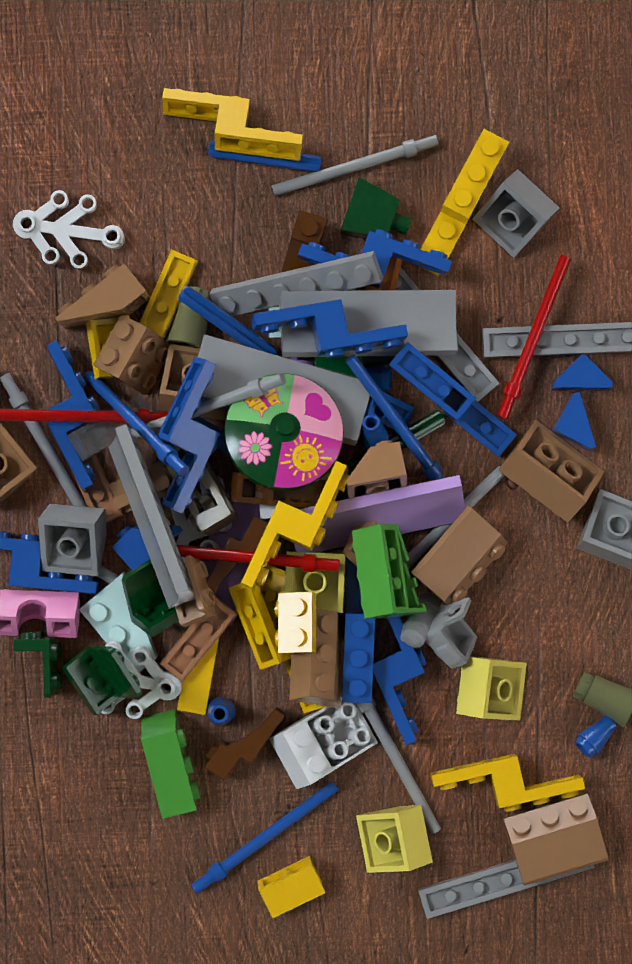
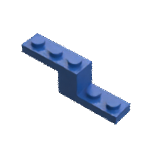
(384, 247)
(329, 328)
(452, 399)
(78, 401)
(188, 434)
(27, 567)
(357, 644)
(395, 670)

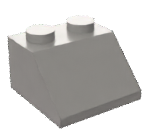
(515, 213)
(72, 539)

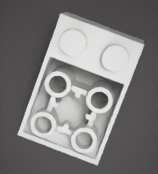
(322, 742)

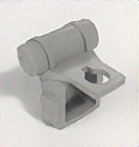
(441, 629)

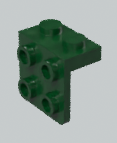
(146, 600)
(51, 654)
(101, 677)

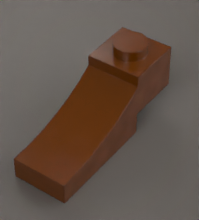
(306, 229)
(248, 492)
(249, 543)
(224, 757)

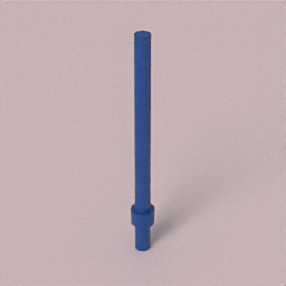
(165, 452)
(430, 468)
(219, 870)

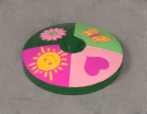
(286, 435)

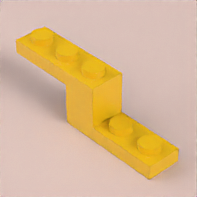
(231, 124)
(465, 194)
(296, 526)
(261, 631)
(507, 782)

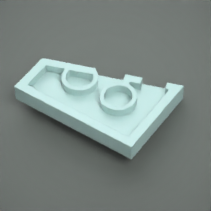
(111, 619)

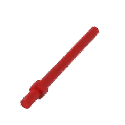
(513, 389)
(75, 415)
(308, 562)

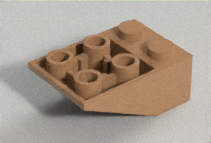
(109, 299)

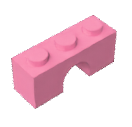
(56, 608)

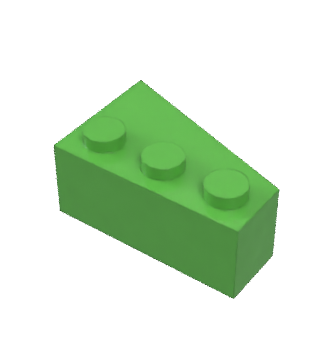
(383, 573)
(168, 763)

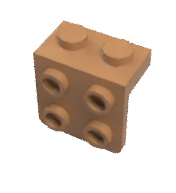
(133, 354)

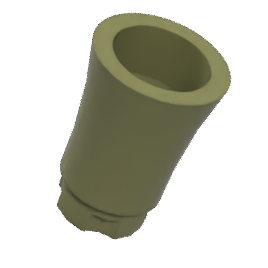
(188, 325)
(605, 696)

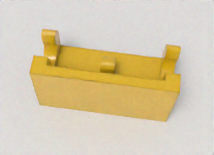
(290, 887)

